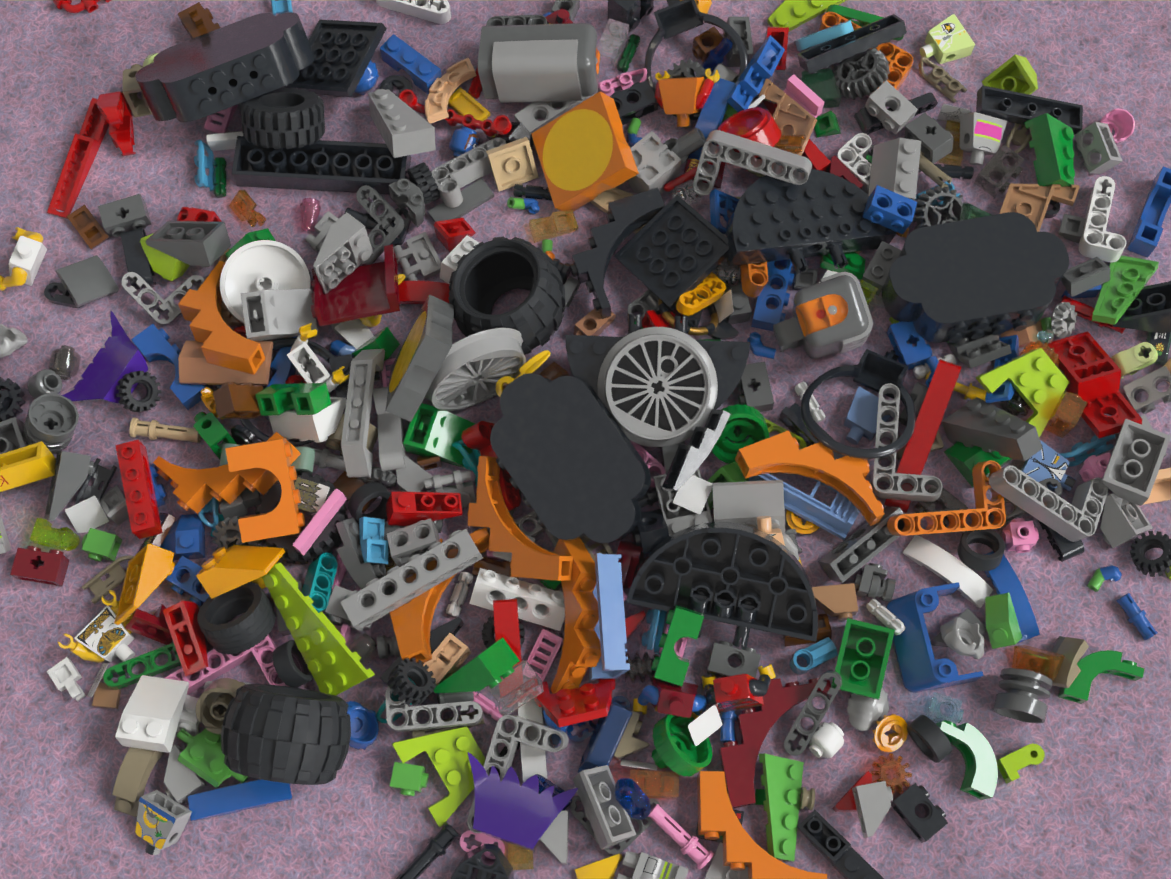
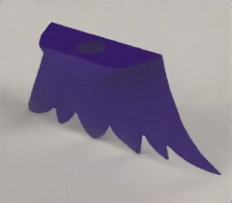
(109, 366)
(513, 811)

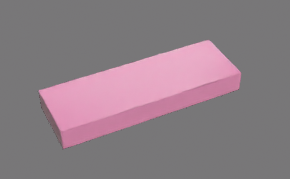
(319, 521)

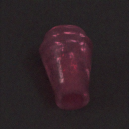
(309, 211)

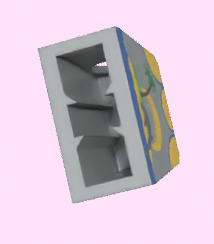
(160, 821)

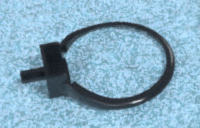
(679, 18)
(335, 363)
(872, 372)

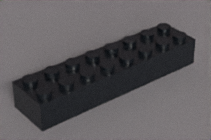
(319, 166)

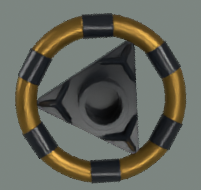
(693, 320)

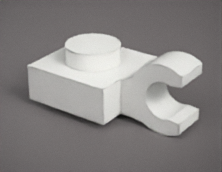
(65, 677)

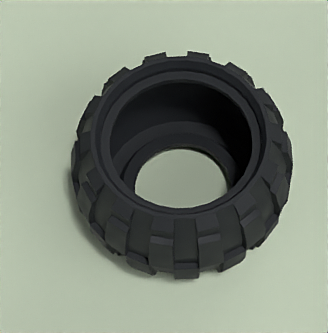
(501, 267)
(285, 734)

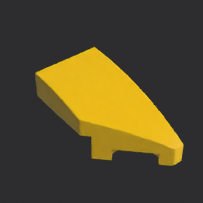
(601, 869)

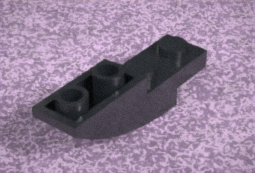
(836, 848)

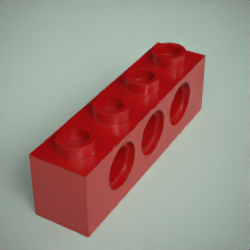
(138, 489)

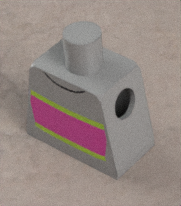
(980, 135)

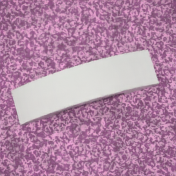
(949, 569)
(532, 758)

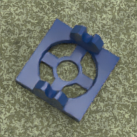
(718, 201)

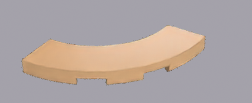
(443, 88)

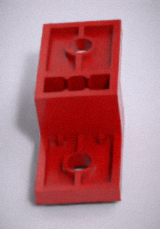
(1096, 381)

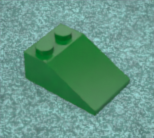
(863, 658)
(482, 670)

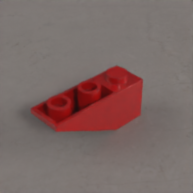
(412, 507)

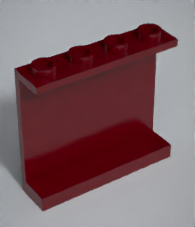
(362, 294)

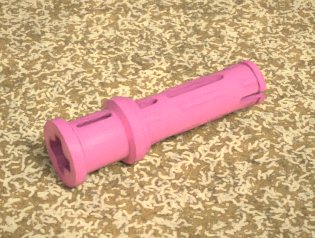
(688, 844)

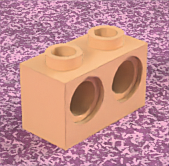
(447, 658)

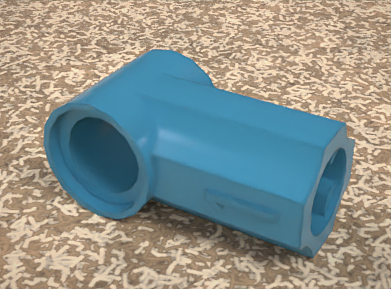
(814, 655)

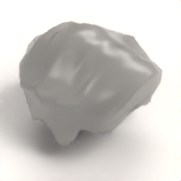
(10, 340)
(963, 637)
(865, 711)

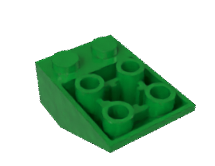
(434, 432)

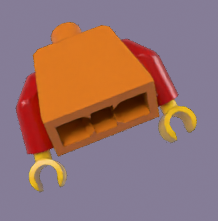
(684, 95)

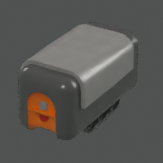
(537, 61)
(827, 318)

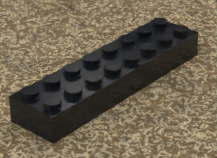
(852, 43)
(1021, 107)

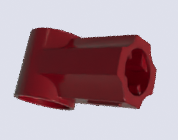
(629, 561)

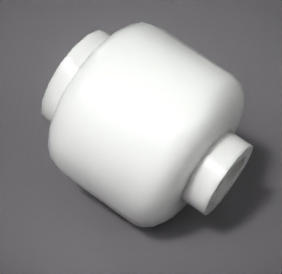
(826, 740)

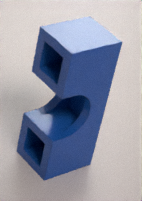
(402, 56)

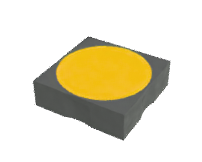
(420, 358)

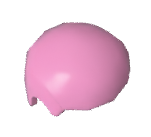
(1122, 123)

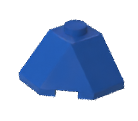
(186, 538)

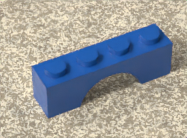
(1153, 213)
(155, 347)

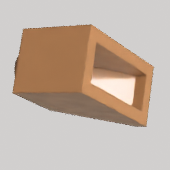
(837, 600)

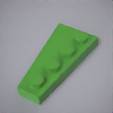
(1125, 283)
(783, 792)

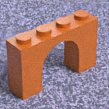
(272, 456)

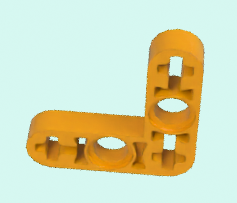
(710, 282)

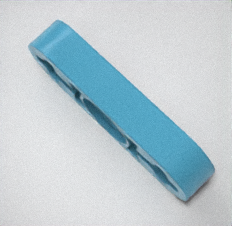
(824, 35)

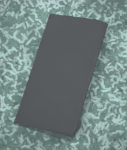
(1086, 276)

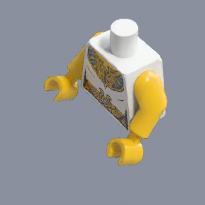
(24, 259)
(102, 638)

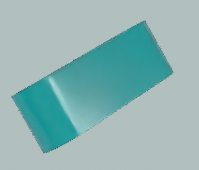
(320, 580)

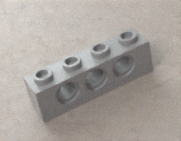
(544, 110)

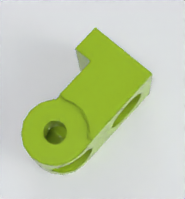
(1024, 757)

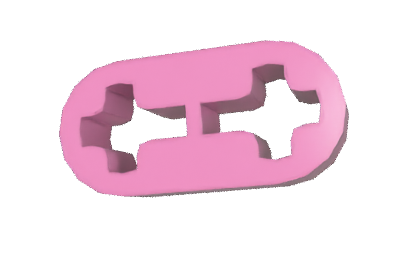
(484, 839)

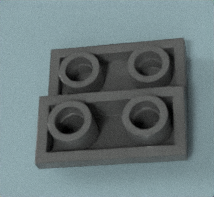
(87, 280)
(979, 351)

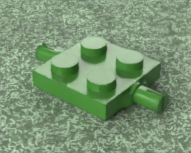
(205, 757)

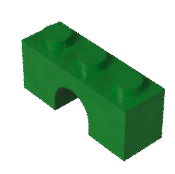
(303, 397)
(682, 624)

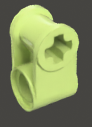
(1132, 360)

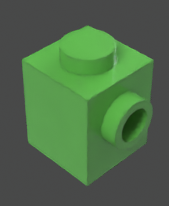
(101, 545)
(408, 778)

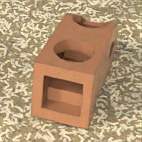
(593, 324)

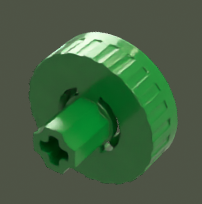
(741, 423)
(679, 750)

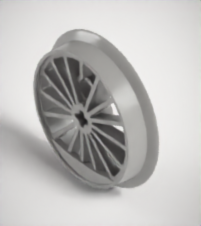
(475, 367)
(636, 429)

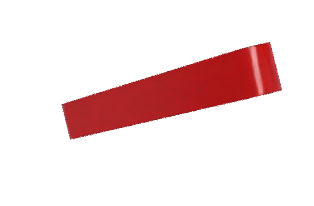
(927, 426)

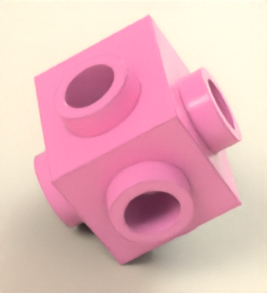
(1094, 467)
(1017, 542)

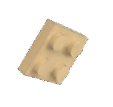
(512, 164)

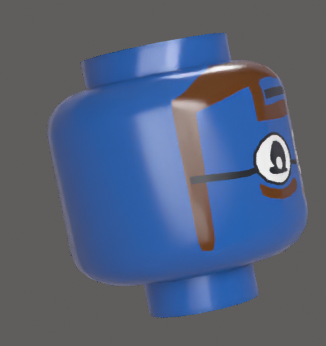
(463, 141)

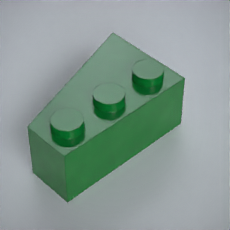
(1053, 150)

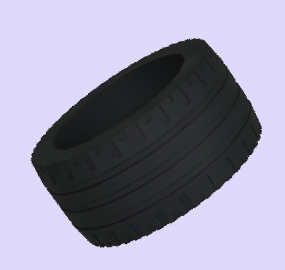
(244, 631)

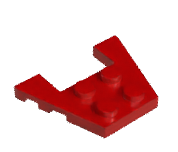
(577, 704)

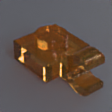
(244, 208)

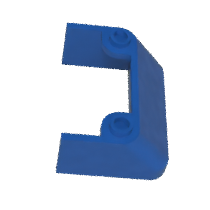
(913, 645)

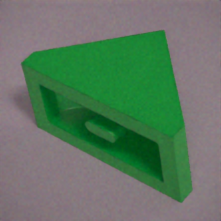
(382, 340)

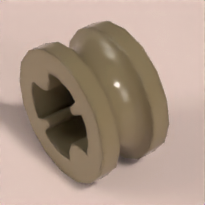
(807, 798)

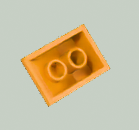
(236, 567)
(142, 577)

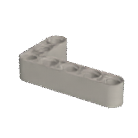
(746, 160)
(888, 473)
(1071, 520)
(511, 740)

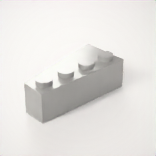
(400, 125)

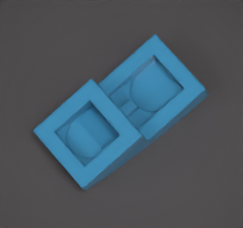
(372, 540)

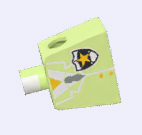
(947, 41)

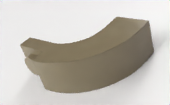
(133, 778)

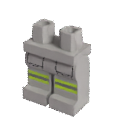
(651, 867)

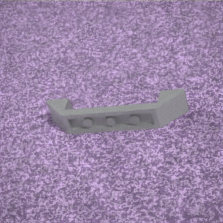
(357, 412)

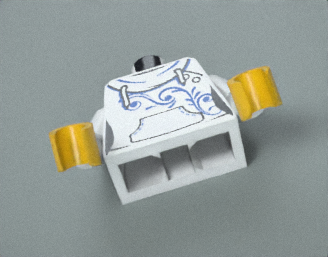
(309, 364)

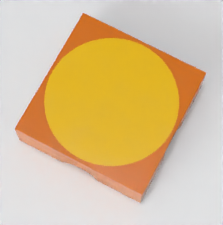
(584, 152)

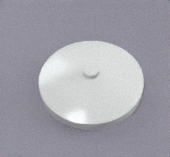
(258, 268)

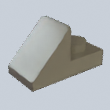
(629, 745)

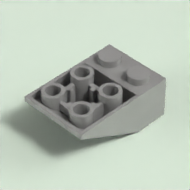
(342, 251)
(276, 313)
(675, 516)

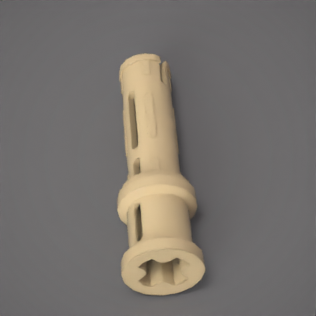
(156, 430)

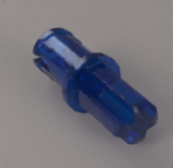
(717, 55)

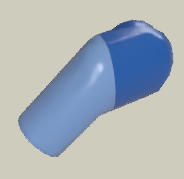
(340, 348)

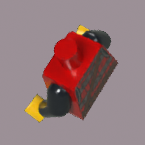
(738, 690)

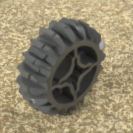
(861, 74)
(950, 204)

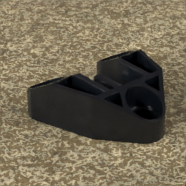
(485, 866)

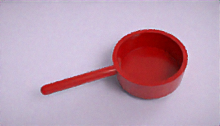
(751, 124)

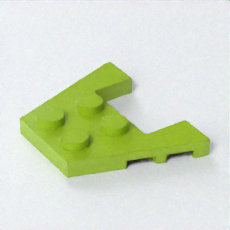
(1034, 379)
(449, 755)

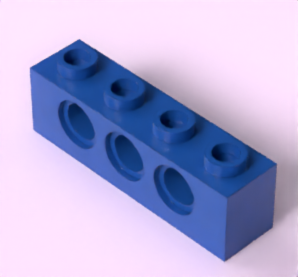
(763, 316)

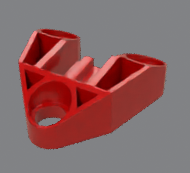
(118, 115)

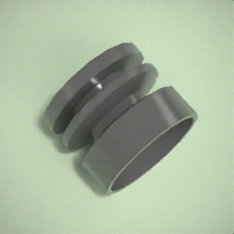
(52, 421)
(1023, 691)

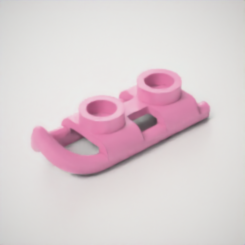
(623, 80)

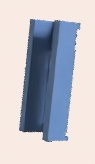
(834, 519)
(611, 622)

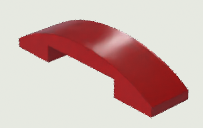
(417, 291)

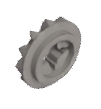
(1063, 328)

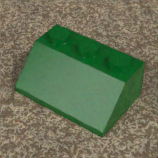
(965, 459)

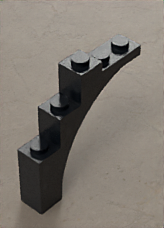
(623, 218)

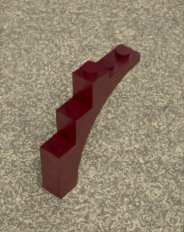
(740, 760)

